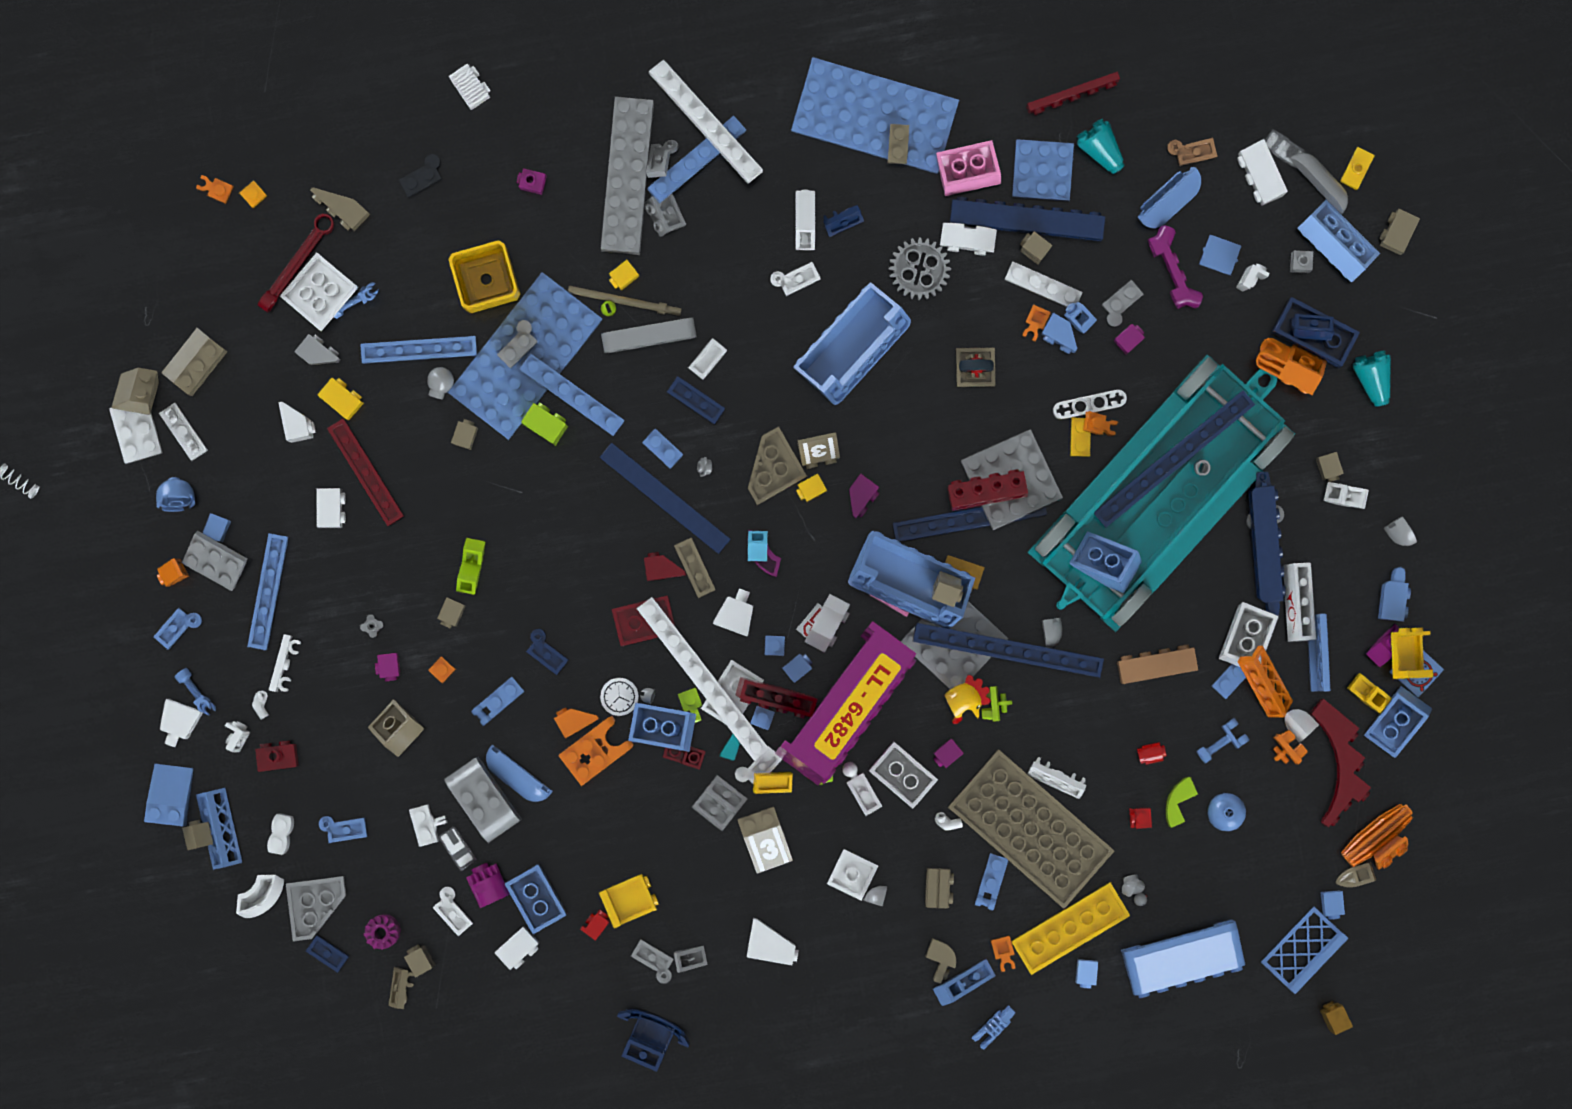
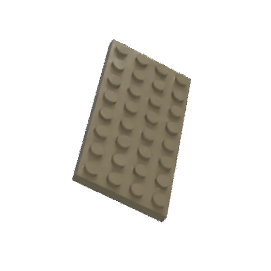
(1031, 829)

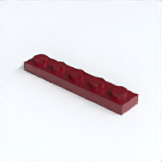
(1073, 93)

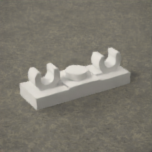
(183, 431)
(283, 663)
(1057, 779)

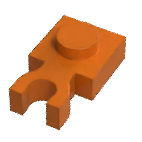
(217, 189)
(1037, 320)
(1097, 424)
(1003, 949)

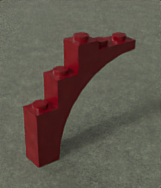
(1348, 785)

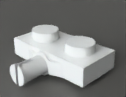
(425, 825)

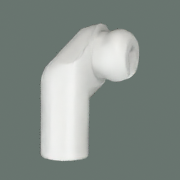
(258, 704)
(946, 823)

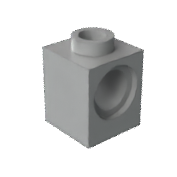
(1301, 261)

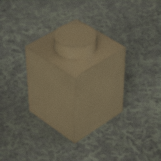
(464, 434)
(1329, 467)
(451, 613)
(197, 835)

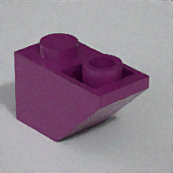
(860, 494)
(1382, 649)

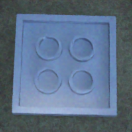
(1042, 170)

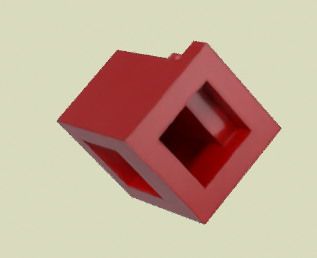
(1140, 818)
(596, 924)

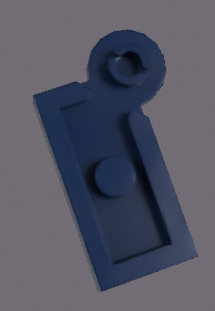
(545, 653)

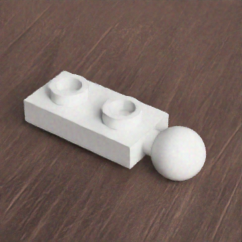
(861, 789)

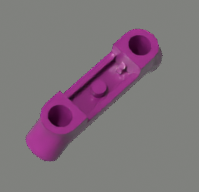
(1161, 245)

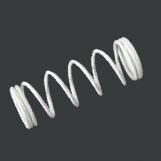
(32, 492)

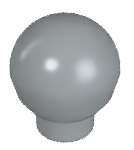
(440, 381)

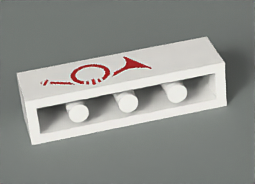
(1299, 602)

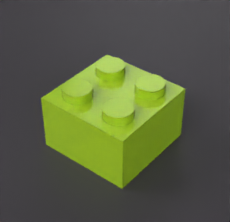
(544, 423)

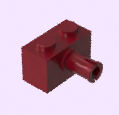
(277, 756)

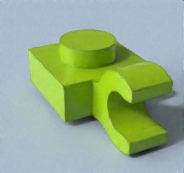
(690, 702)

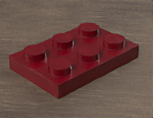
(631, 624)

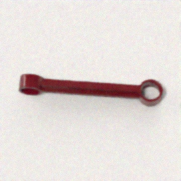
(271, 296)

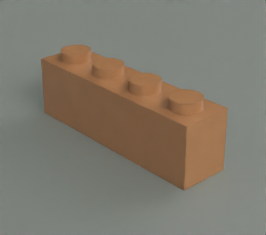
(1157, 665)

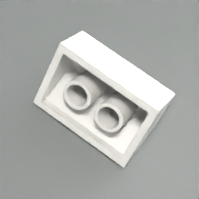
(1262, 173)

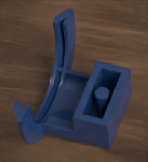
(650, 1038)

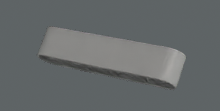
(648, 335)

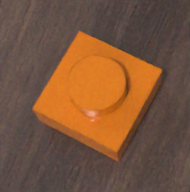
(442, 669)

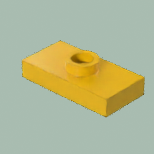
(1357, 168)

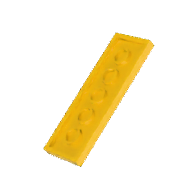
(1070, 928)

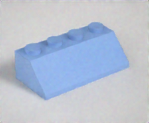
(1338, 241)

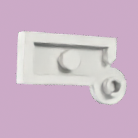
(796, 279)
(763, 764)
(451, 912)

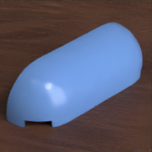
(1170, 198)
(515, 776)

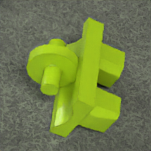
(994, 713)

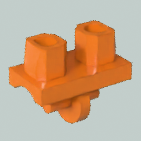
(1295, 754)

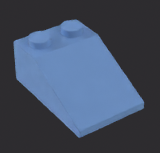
(1106, 561)
(1398, 722)
(169, 795)

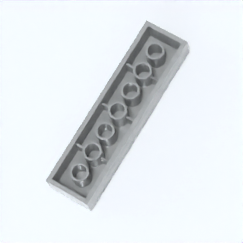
(627, 175)

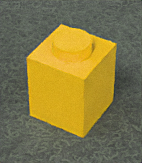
(623, 275)
(811, 488)

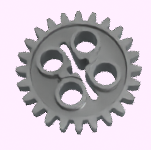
(903, 264)

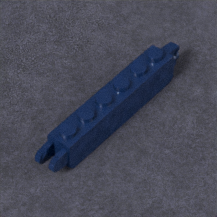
(1266, 543)

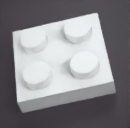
(852, 874)

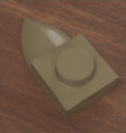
(1357, 876)

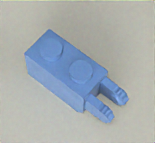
(1394, 597)

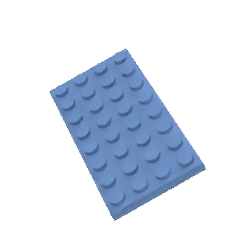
(859, 107)
(505, 394)

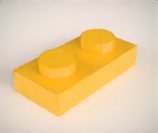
(1079, 439)

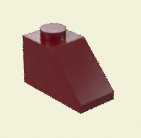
(660, 567)

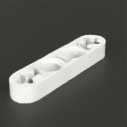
(1089, 402)

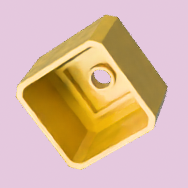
(472, 264)

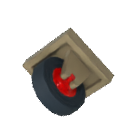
(975, 367)

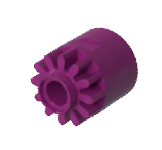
(487, 884)
(391, 927)

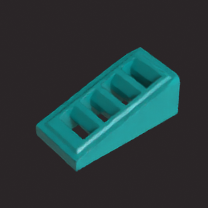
(731, 748)

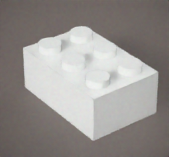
(1248, 630)
(903, 775)

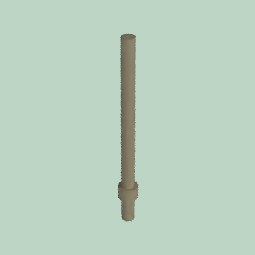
(661, 308)

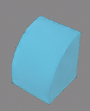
(757, 545)

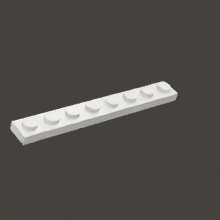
(705, 121)

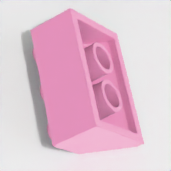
(968, 168)

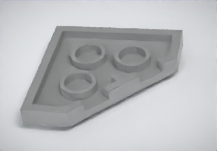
(313, 904)

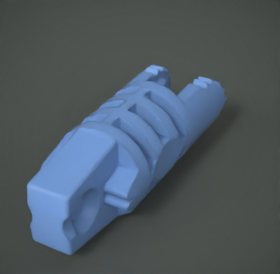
(994, 1026)

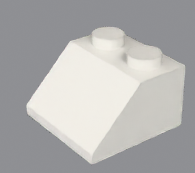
(296, 425)

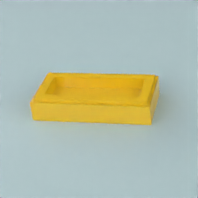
(772, 782)

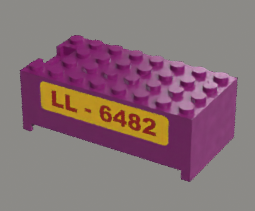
(849, 706)

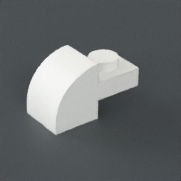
(1346, 495)

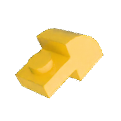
(1369, 693)

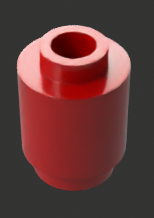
(1152, 753)

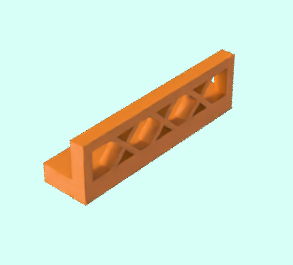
(1263, 686)

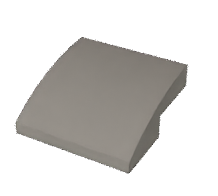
(719, 803)

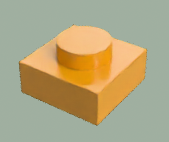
(253, 194)

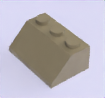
(194, 362)

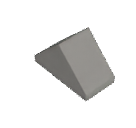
(690, 958)

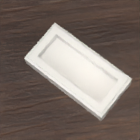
(707, 359)

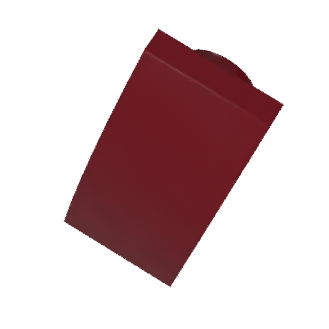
(692, 758)

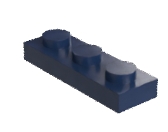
(696, 400)

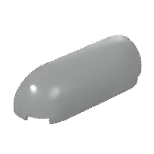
(1322, 180)

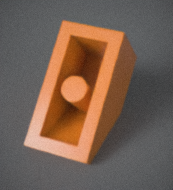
(172, 572)
(573, 720)

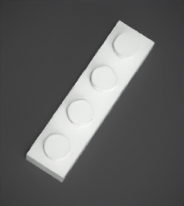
(1042, 285)

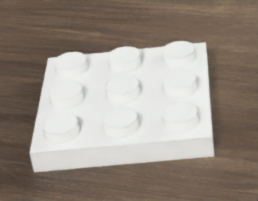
(318, 291)

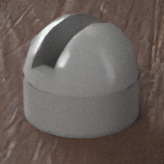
(1205, 468)
(649, 695)

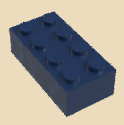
(1332, 351)

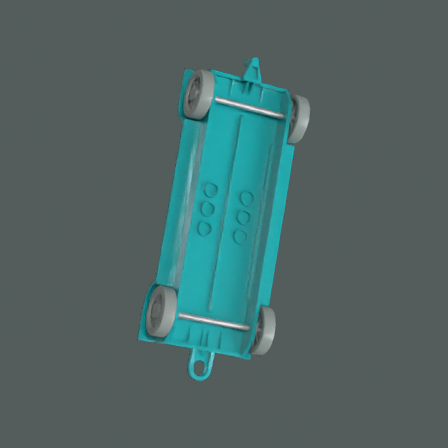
(1179, 509)

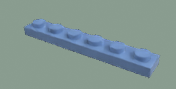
(691, 164)
(418, 349)
(571, 394)
(267, 591)

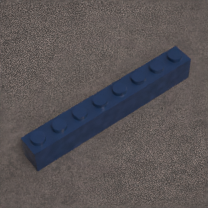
(1028, 220)

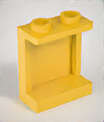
(1408, 654)
(628, 900)

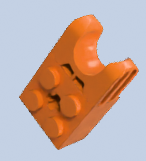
(1291, 364)
(598, 748)

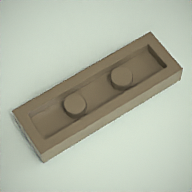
(694, 567)

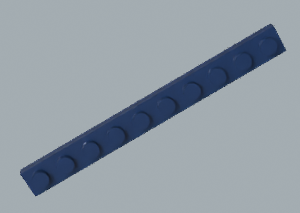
(1174, 458)
(1008, 650)

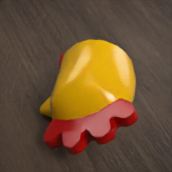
(967, 697)

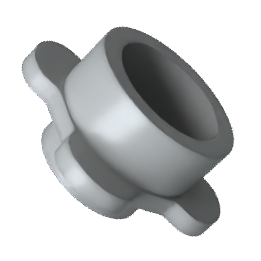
(704, 467)
(371, 631)

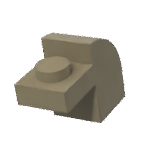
(944, 955)

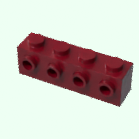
(987, 490)
(774, 696)

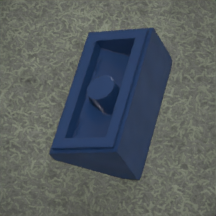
(1313, 327)

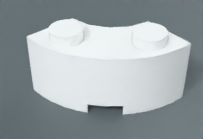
(975, 239)
(827, 623)
(260, 896)

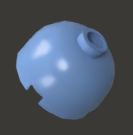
(175, 495)
(1219, 806)

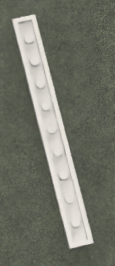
(703, 679)

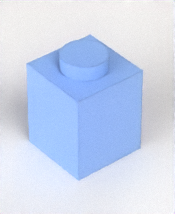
(1086, 973)

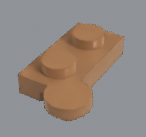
(1193, 152)

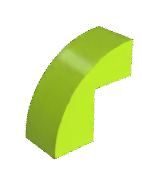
(471, 566)
(1182, 791)

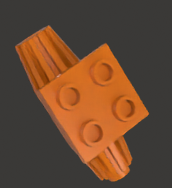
(1380, 839)

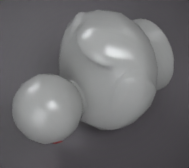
(1134, 886)

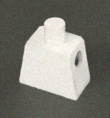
(735, 614)
(178, 721)

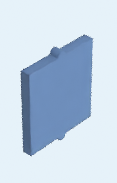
(1220, 255)

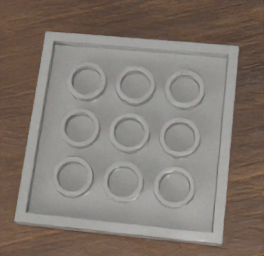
(1015, 453)
(954, 665)

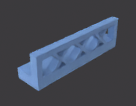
(209, 813)

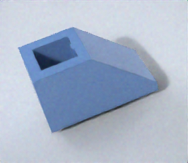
(1060, 332)

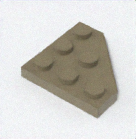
(774, 467)

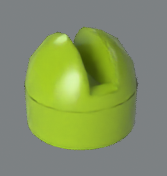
(612, 306)

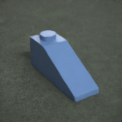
(964, 982)

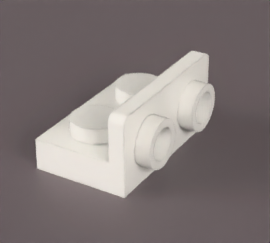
(1251, 276)
(236, 741)

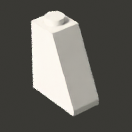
(805, 220)
(770, 945)

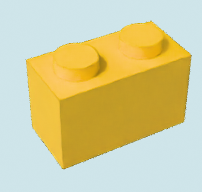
(340, 398)

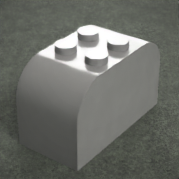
(482, 799)

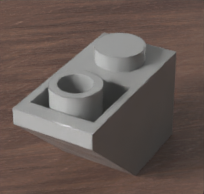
(315, 353)

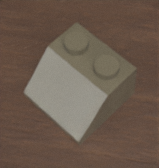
(136, 391)
(395, 728)

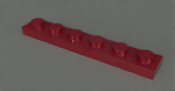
(365, 472)

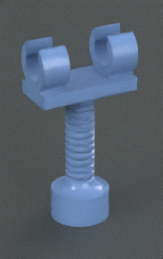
(363, 295)
(201, 700)
(1205, 753)

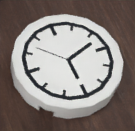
(619, 696)

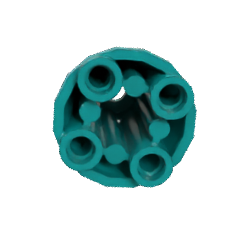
(1102, 146)
(1375, 376)

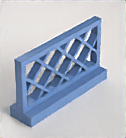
(1319, 656)
(1319, 959)

